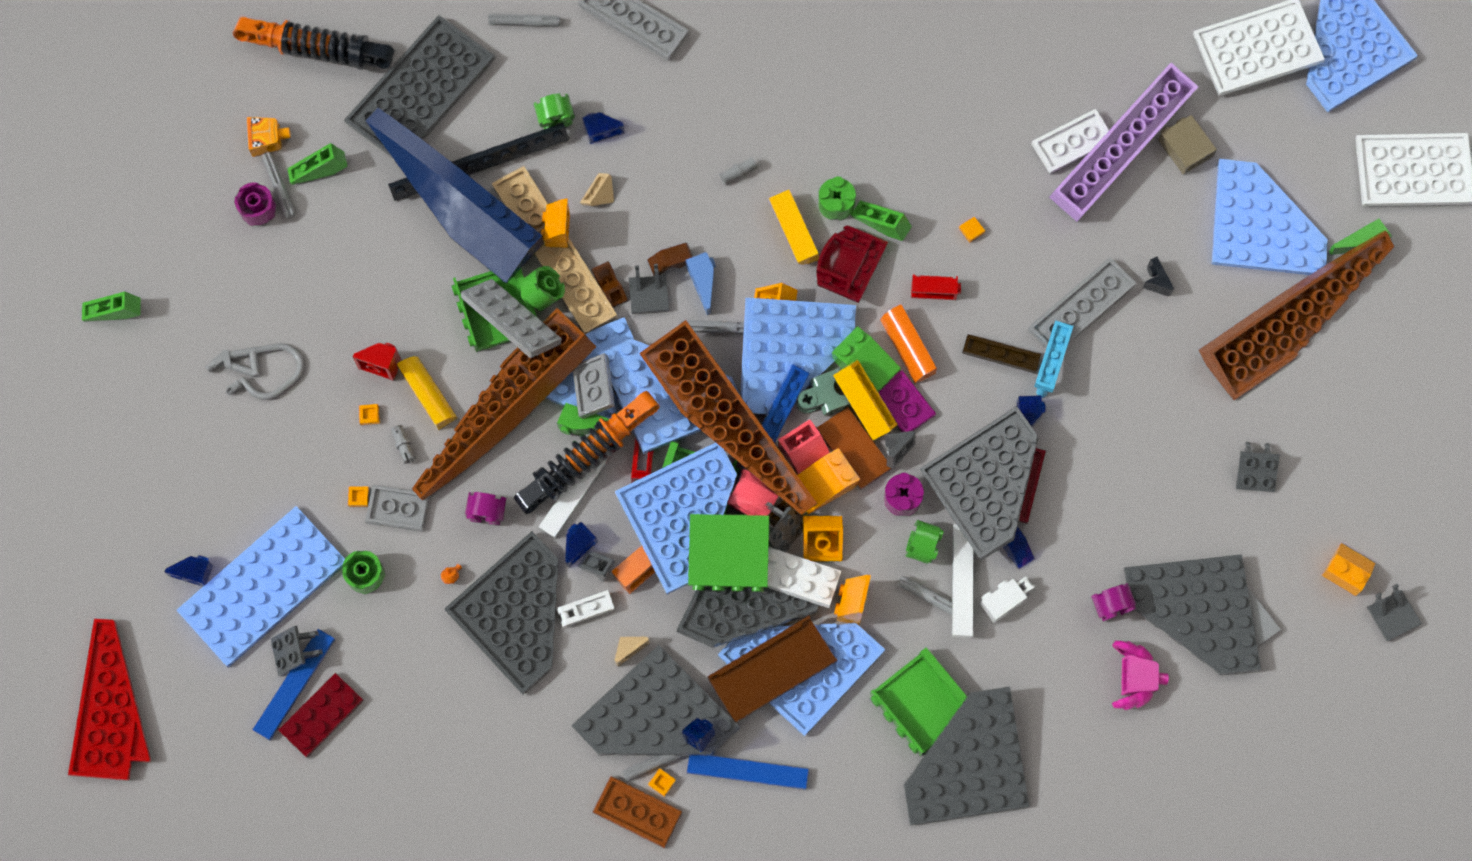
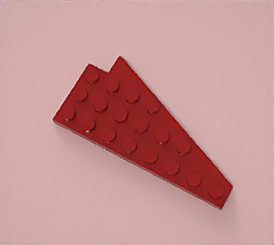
(108, 717)

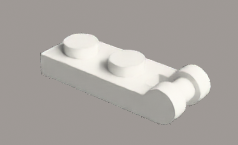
(586, 608)

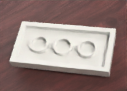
(1070, 141)
(801, 577)

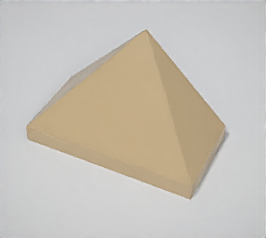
(600, 191)
(629, 647)

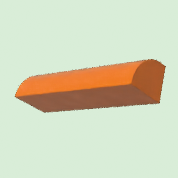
(908, 344)
(633, 570)

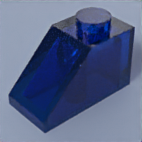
(601, 127)
(1031, 408)
(578, 541)
(1019, 550)
(191, 570)
(698, 733)

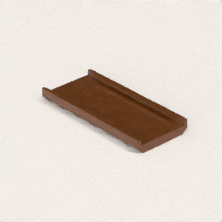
(771, 669)

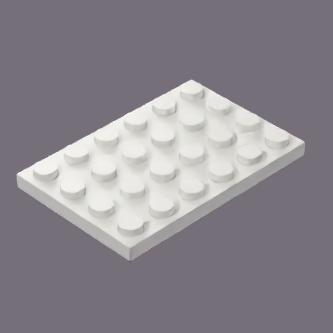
(1258, 47)
(1414, 169)

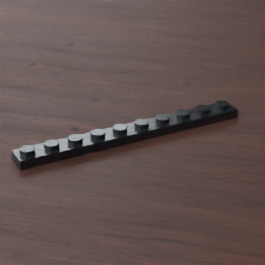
(494, 156)

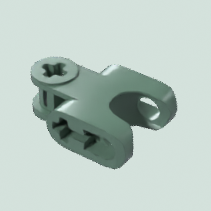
(823, 396)

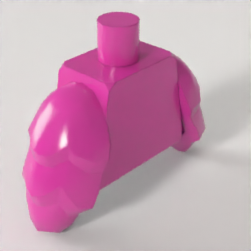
(1139, 675)

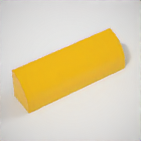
(794, 228)
(427, 391)
(865, 400)

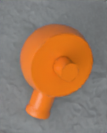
(450, 574)

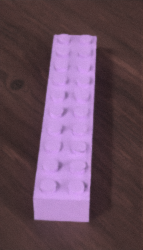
(1123, 142)

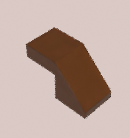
(670, 257)
(609, 284)

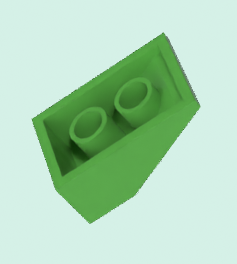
(872, 357)

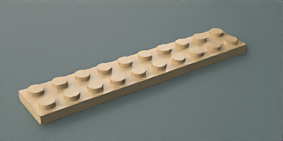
(582, 291)

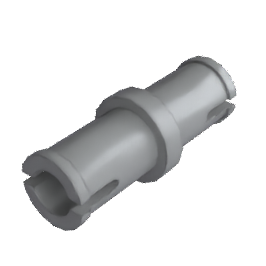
(738, 170)
(403, 444)

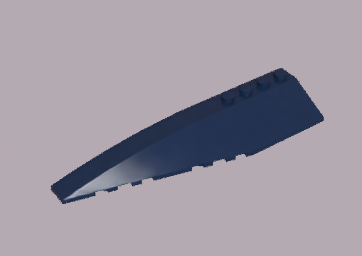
(459, 203)

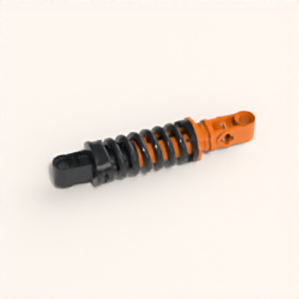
(298, 42)
(606, 438)

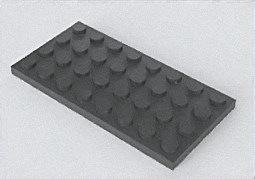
(424, 81)

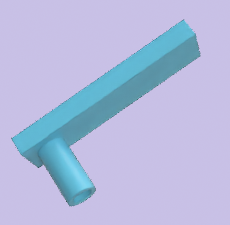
(1053, 358)

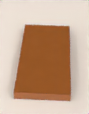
(849, 436)
(637, 812)

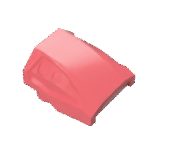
(751, 495)

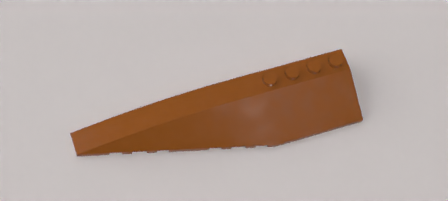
(1286, 323)
(507, 402)
(719, 411)

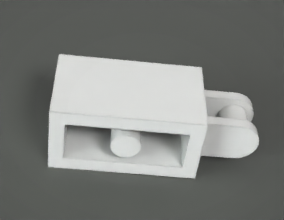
(1006, 598)

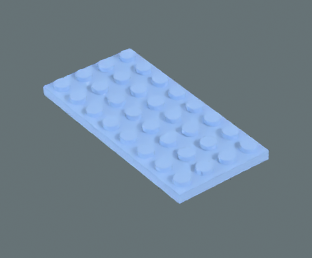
(261, 586)

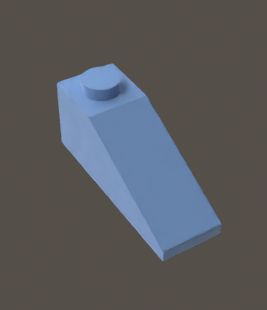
(702, 275)

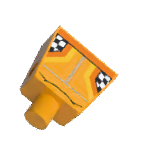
(265, 135)

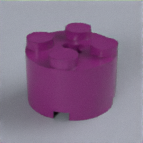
(262, 211)
(903, 484)
(485, 507)
(1113, 601)

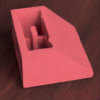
(803, 446)

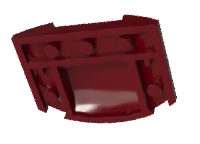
(849, 262)

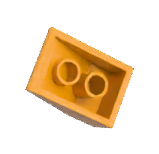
(829, 478)
(852, 600)

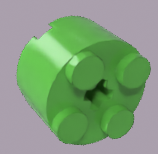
(554, 110)
(829, 196)
(542, 288)
(923, 542)
(368, 562)

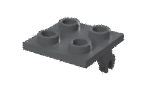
(648, 293)
(1257, 470)
(786, 530)
(1393, 614)
(288, 650)

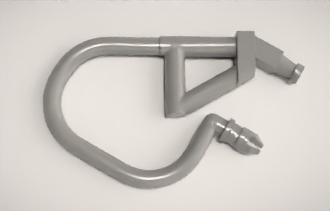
(226, 356)

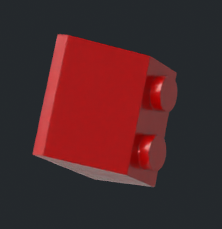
(379, 360)

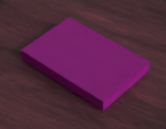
(906, 403)

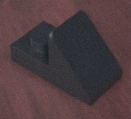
(1161, 282)

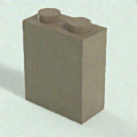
(1187, 144)

